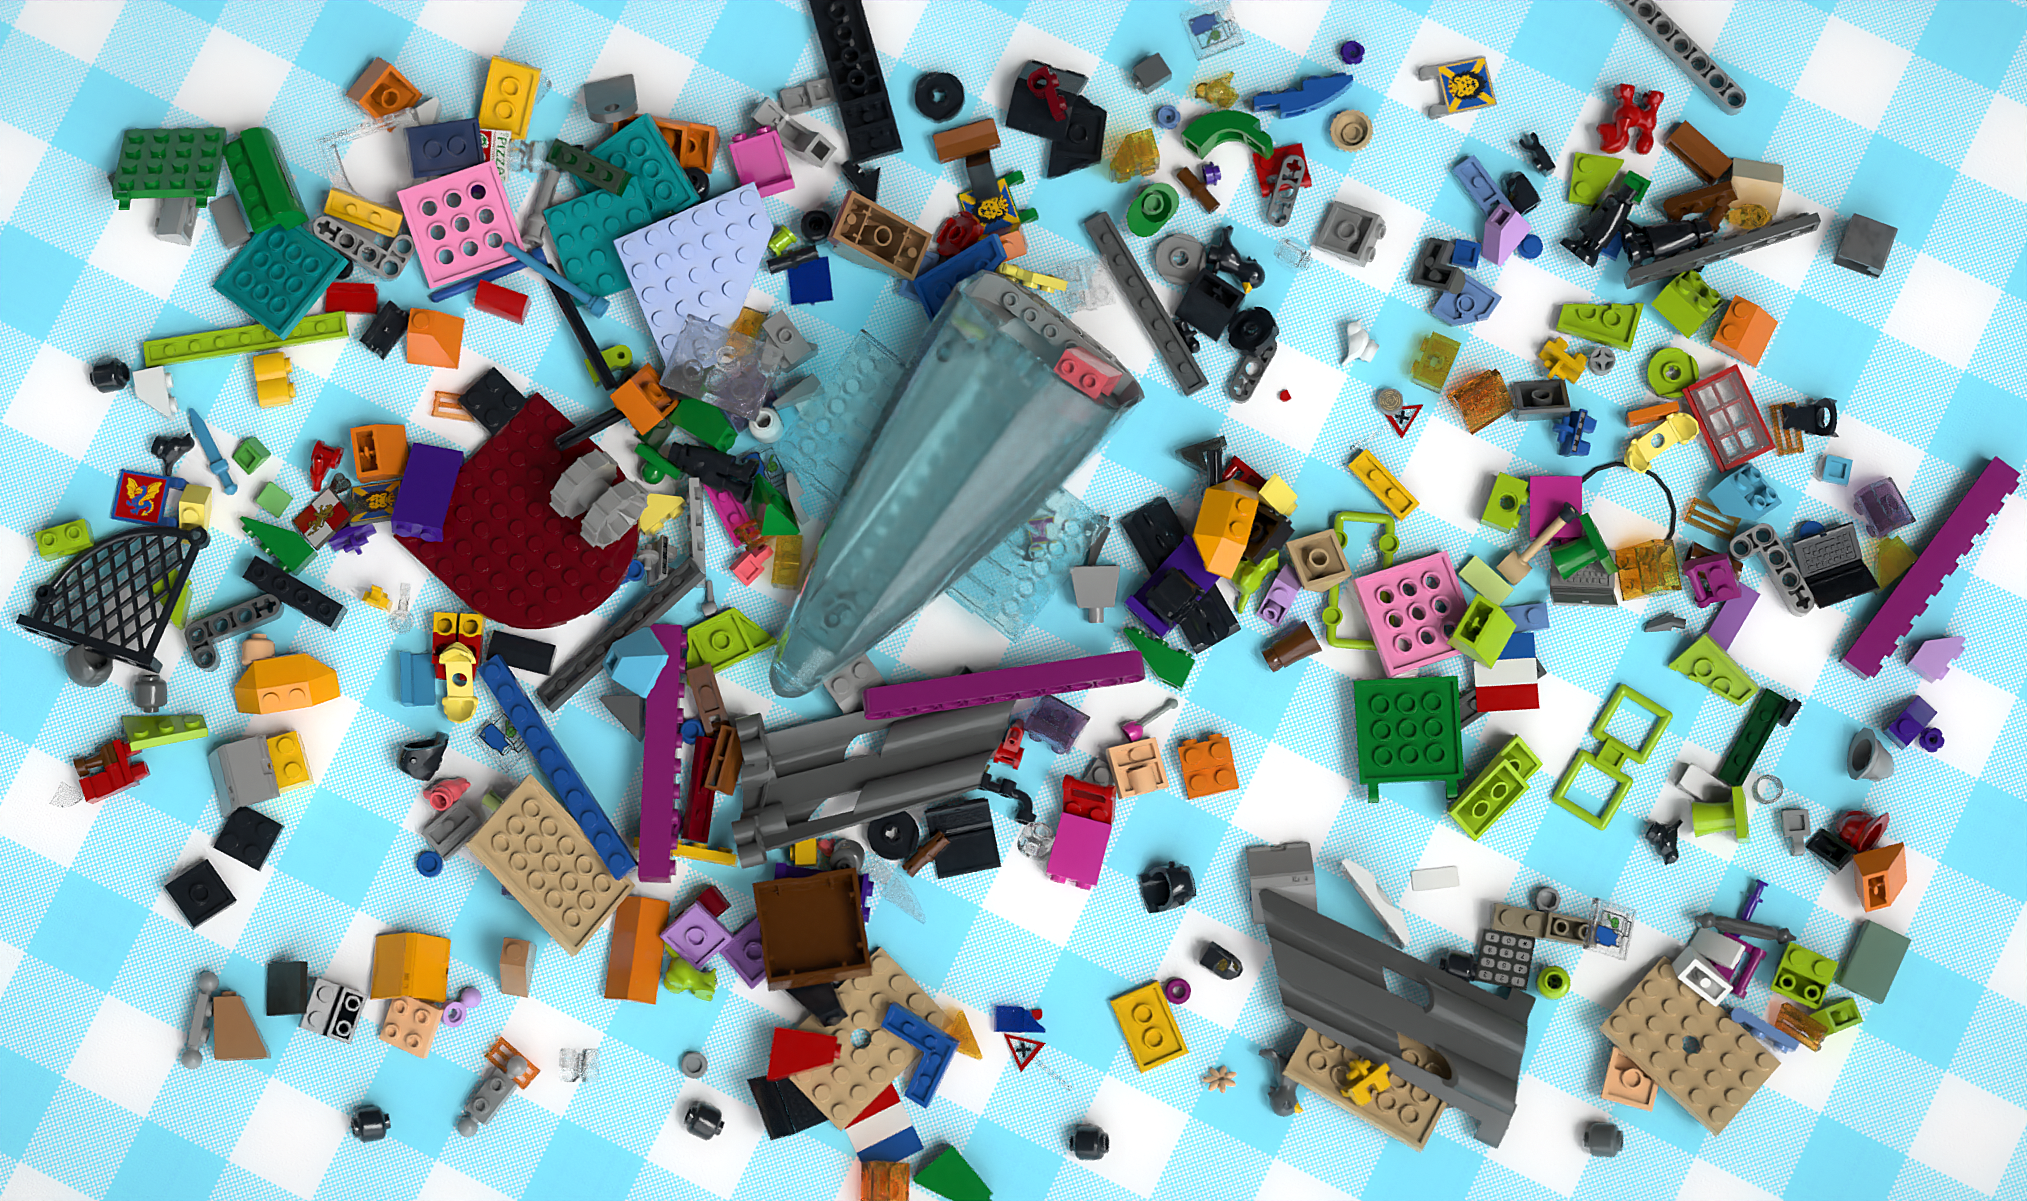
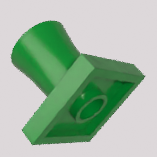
(1583, 551)

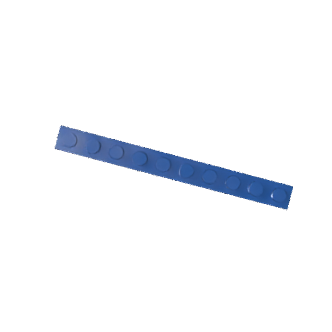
(558, 767)

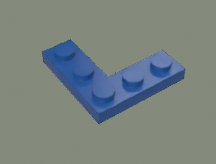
(937, 1048)

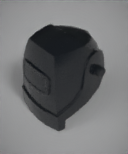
(422, 757)
(1167, 887)

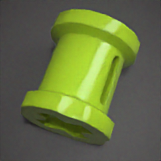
(781, 240)

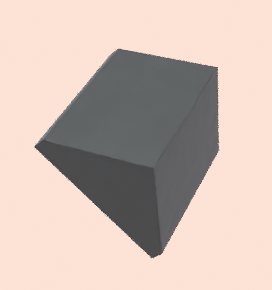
(1541, 400)
(628, 711)

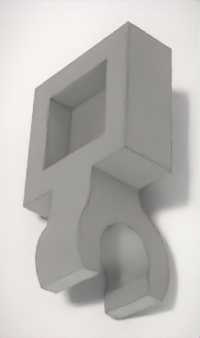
(1796, 826)

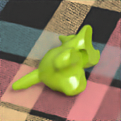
(1249, 576)
(684, 976)

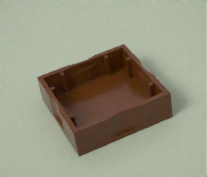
(812, 929)

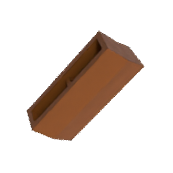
(966, 140)
(1698, 153)
(725, 762)

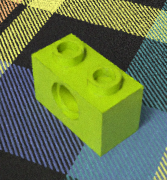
(1505, 487)
(65, 540)

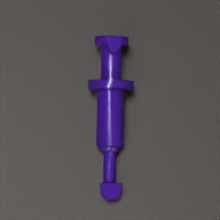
(1752, 902)

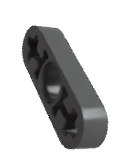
(1273, 207)
(1237, 382)

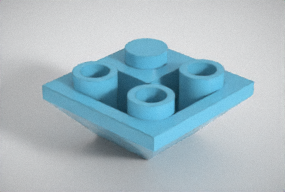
(1744, 494)
(636, 661)

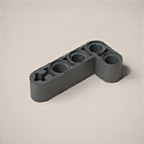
(235, 627)

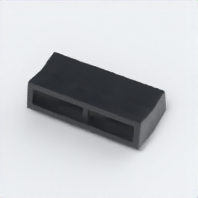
(523, 652)

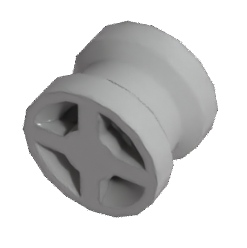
(1602, 356)

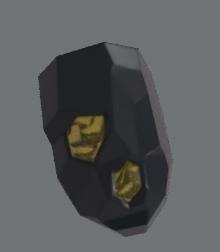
(1522, 194)
(1221, 962)

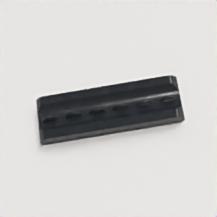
(1155, 537)

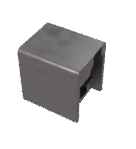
(1865, 246)

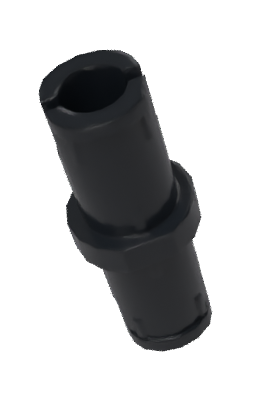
(792, 259)

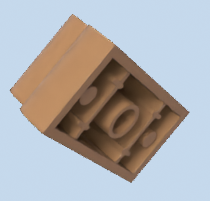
(877, 238)

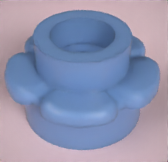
(1171, 111)

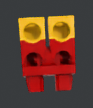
(446, 633)

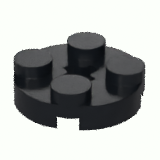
(925, 96)
(1260, 340)
(901, 847)

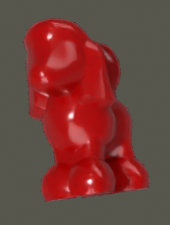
(1615, 135)

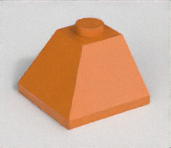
(434, 338)

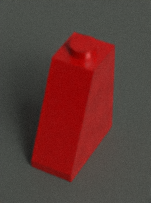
(800, 1052)

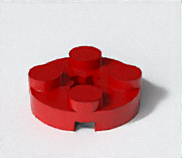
(965, 227)

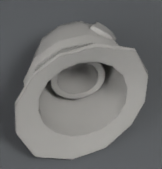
(1868, 758)

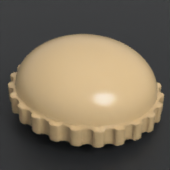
(1351, 131)

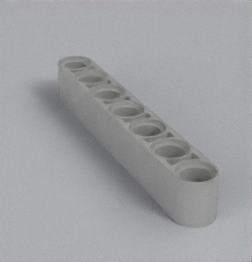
(1684, 59)

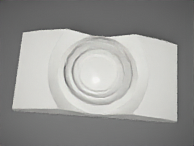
(1377, 900)

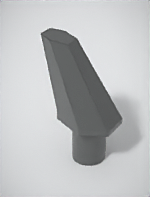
(1665, 623)

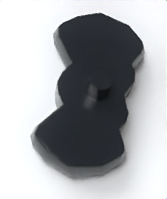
(1187, 335)

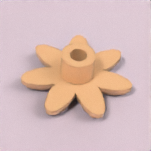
(1220, 1079)

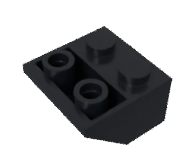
(1210, 304)

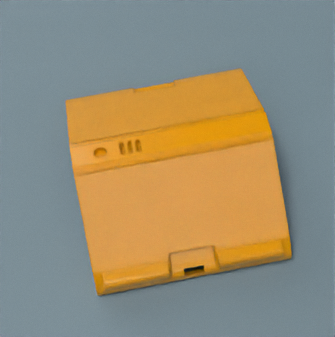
(410, 967)

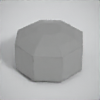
(1547, 899)

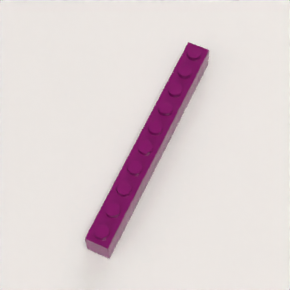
(1930, 568)
(661, 761)

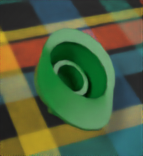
(1152, 209)

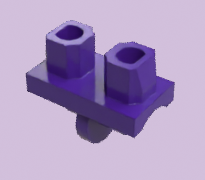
(352, 538)

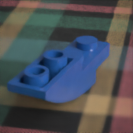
(1314, 95)

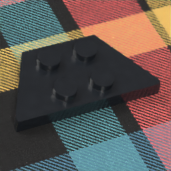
(1083, 140)

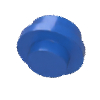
(1530, 247)
(691, 729)

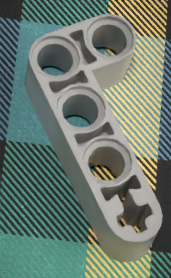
(360, 244)
(1775, 572)

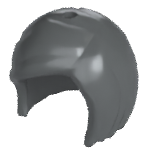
(86, 667)

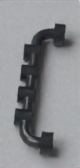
(1008, 790)

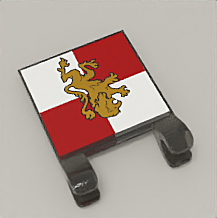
(329, 513)

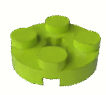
(1660, 365)

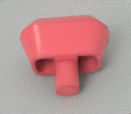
(826, 846)

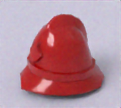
(1861, 829)

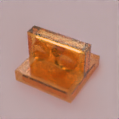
(1481, 400)
(884, 1181)

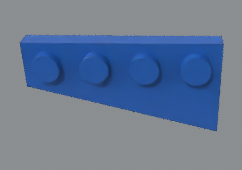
(939, 282)

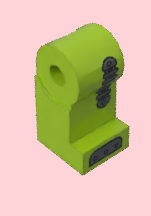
(617, 358)

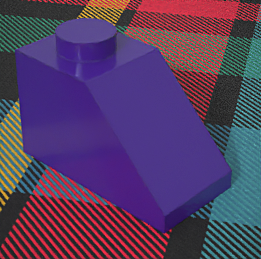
(1910, 722)

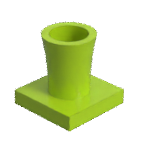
(1722, 816)

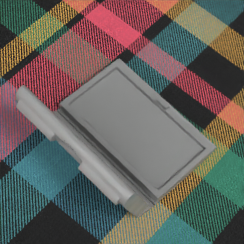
(1585, 588)
(243, 774)
(1282, 870)

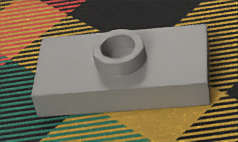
(787, 337)

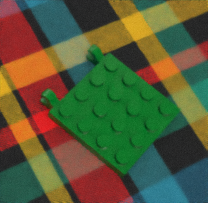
(169, 164)
(1408, 732)

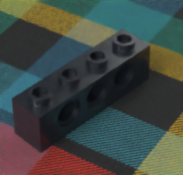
(295, 593)

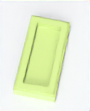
(1485, 581)

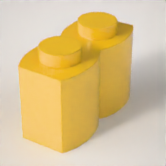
(274, 380)

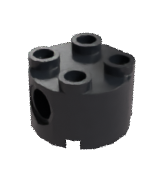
(1174, 597)

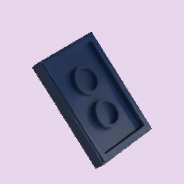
(443, 147)

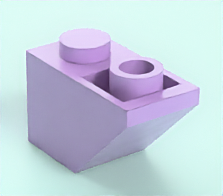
(1503, 234)
(1280, 596)
(1934, 655)

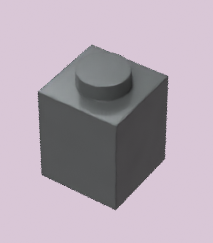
(1151, 74)

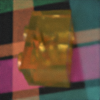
(1446, 352)
(787, 562)

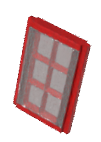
(1728, 418)

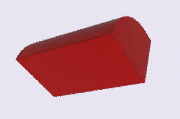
(502, 302)

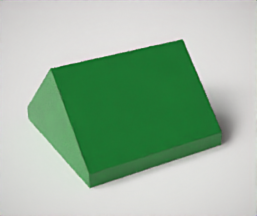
(772, 510)

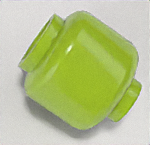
(1562, 981)

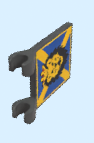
(381, 501)

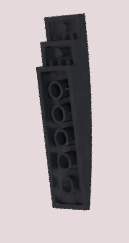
(856, 79)

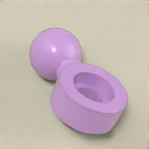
(470, 998)

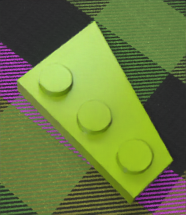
(1604, 324)
(1713, 667)
(155, 731)

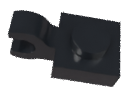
(1541, 159)

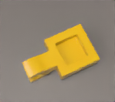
(377, 599)

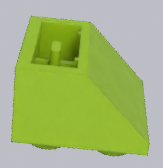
(1688, 302)
(1482, 631)
(1803, 975)

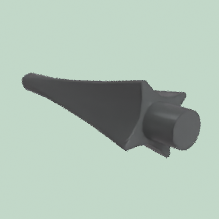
(1097, 546)

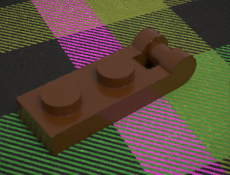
(1700, 200)
(707, 697)

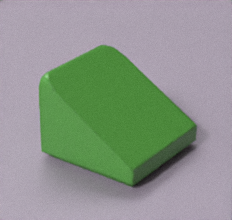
(251, 455)
(274, 499)

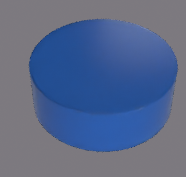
(1810, 528)
(430, 864)

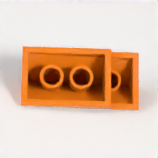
(690, 141)
(637, 950)

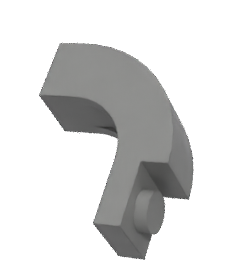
(797, 139)

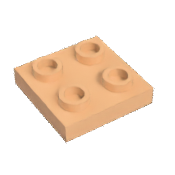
(1137, 768)
(411, 1025)

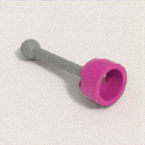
(1134, 730)

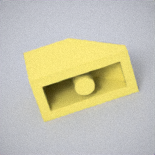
(1278, 496)

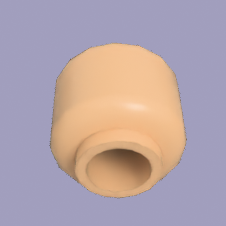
(256, 648)

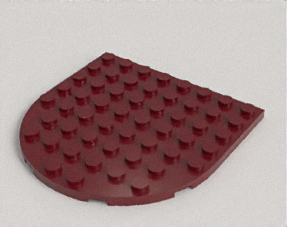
(505, 542)

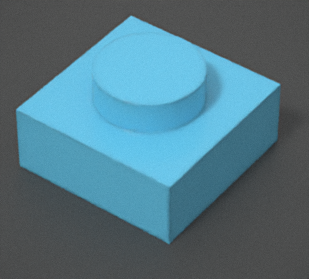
(1837, 470)

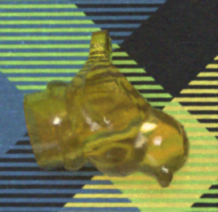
(1218, 91)
(1749, 216)

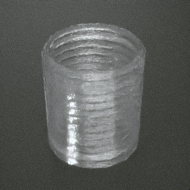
(1777, 782)

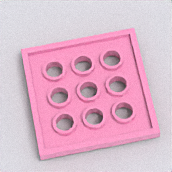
(454, 240)
(1401, 605)

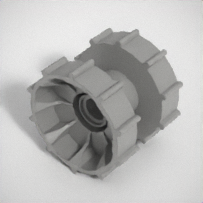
(609, 508)

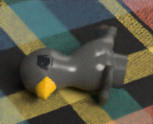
(1284, 1098)

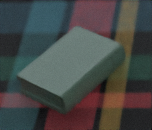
(1874, 962)

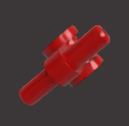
(323, 459)
(1010, 750)

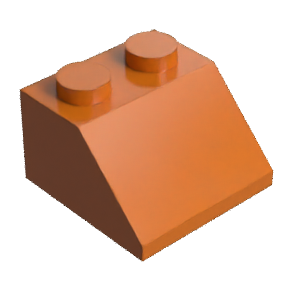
(383, 91)
(1744, 331)
(643, 399)

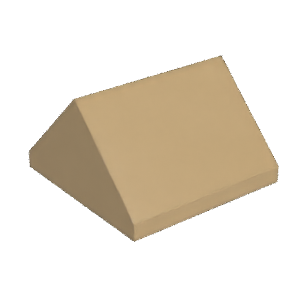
(1757, 183)
(1319, 561)

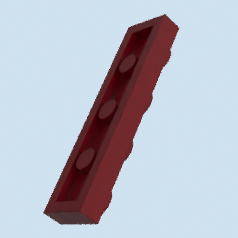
(699, 799)

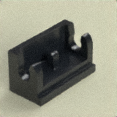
(385, 330)

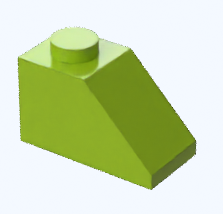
(181, 610)
(1838, 1017)

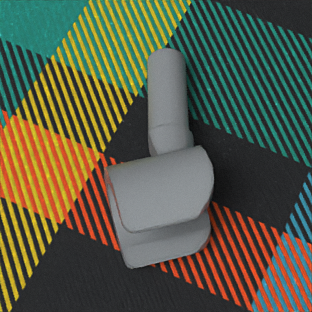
(710, 609)

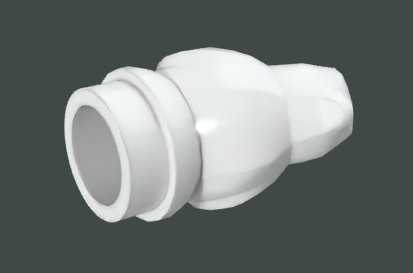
(1359, 343)

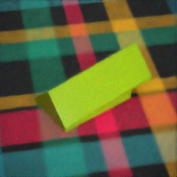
(1495, 788)

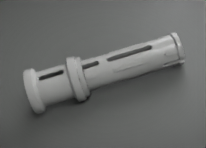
(537, 219)

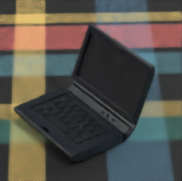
(1033, 114)
(1833, 565)
(970, 836)
(773, 1110)

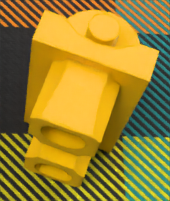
(1560, 362)
(1374, 1075)

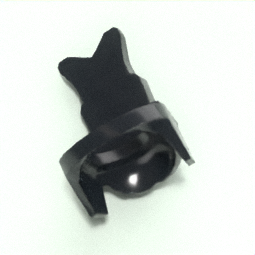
(1811, 418)

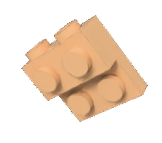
(1628, 1083)

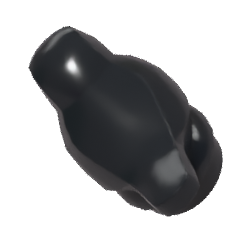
(171, 449)
(1664, 840)

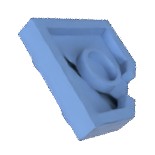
(1471, 305)

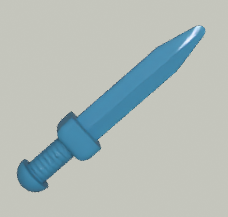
(218, 465)

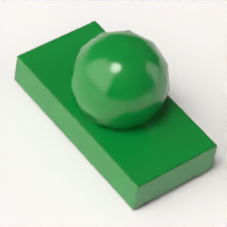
(656, 466)

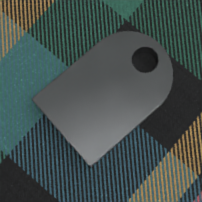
(611, 99)

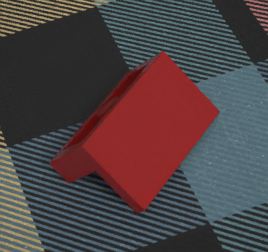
(352, 298)

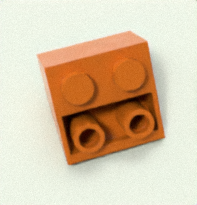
(379, 452)
(1880, 876)

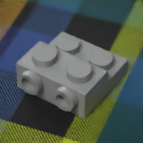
(1351, 234)

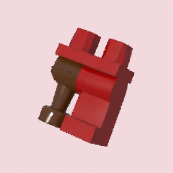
(118, 775)

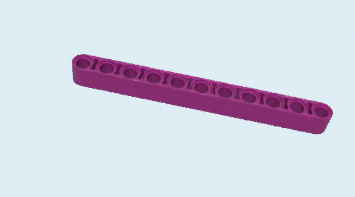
(1003, 685)

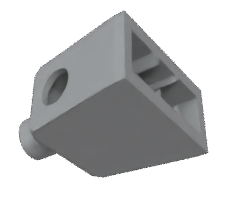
(1095, 588)

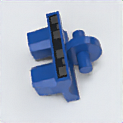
(1571, 431)

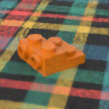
(1208, 766)

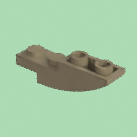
(1538, 924)

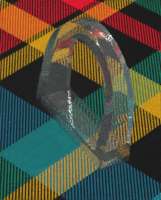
(328, 148)

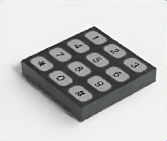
(1504, 959)

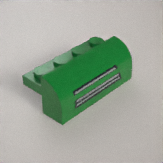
(264, 180)

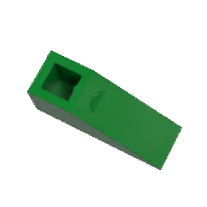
(287, 545)
(1165, 663)

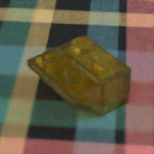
(1135, 157)
(1648, 570)

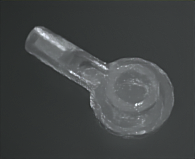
(401, 620)

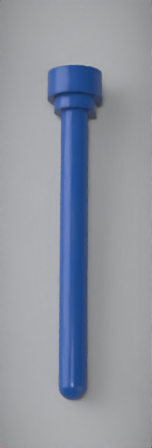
(492, 275)

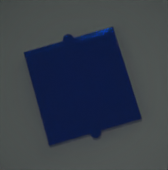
(811, 282)

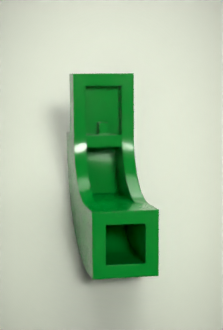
(1224, 127)

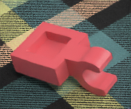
(749, 565)

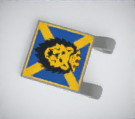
(1463, 85)

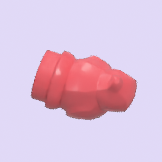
(446, 793)

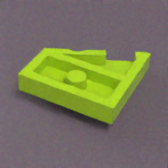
(1591, 177)

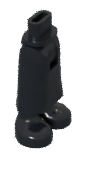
(1601, 225)
(1663, 239)
(715, 469)

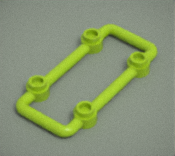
(1388, 546)

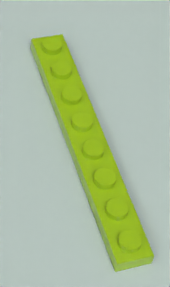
(243, 340)

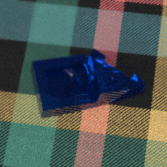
(1015, 1020)

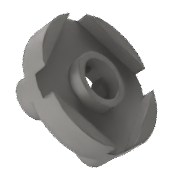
(1173, 247)

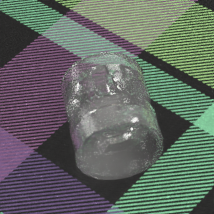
(526, 155)
(579, 1065)

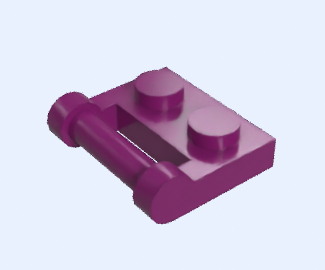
(1719, 576)
(1756, 956)

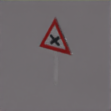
(1400, 422)
(1024, 1052)

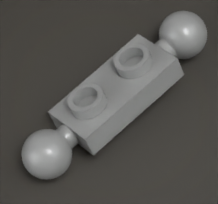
(199, 1031)
(492, 1096)

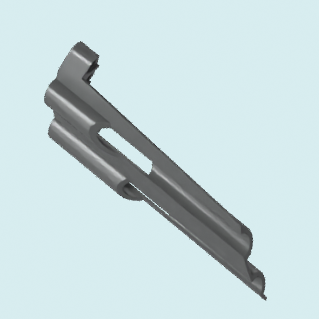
(804, 765)
(1338, 988)

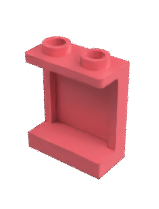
(1087, 372)

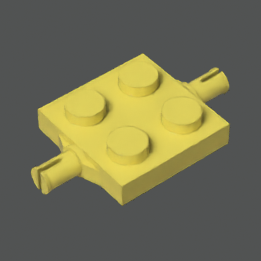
(1031, 279)

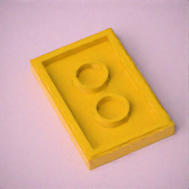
(509, 96)
(1149, 1027)

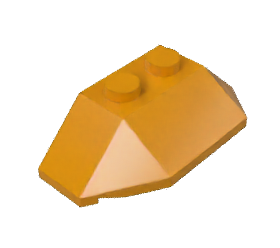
(1225, 525)
(285, 684)

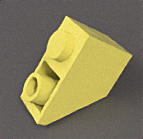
(195, 508)
(660, 510)

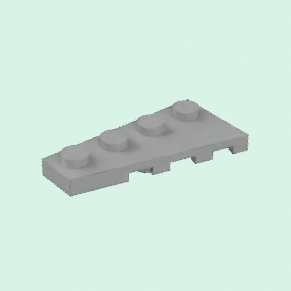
(695, 524)

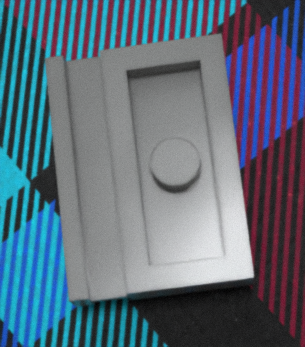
(452, 830)

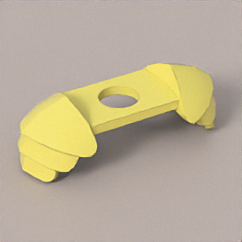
(1675, 428)
(460, 703)

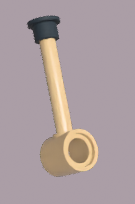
(1516, 566)

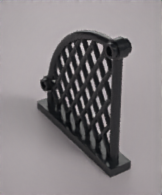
(143, 658)

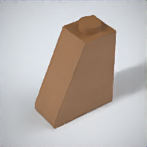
(517, 966)
(236, 1030)

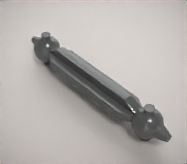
(1745, 928)

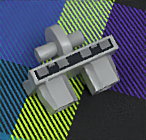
(656, 560)

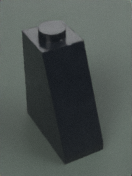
(820, 1001)

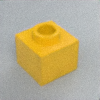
(804, 853)

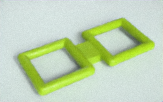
(1612, 757)

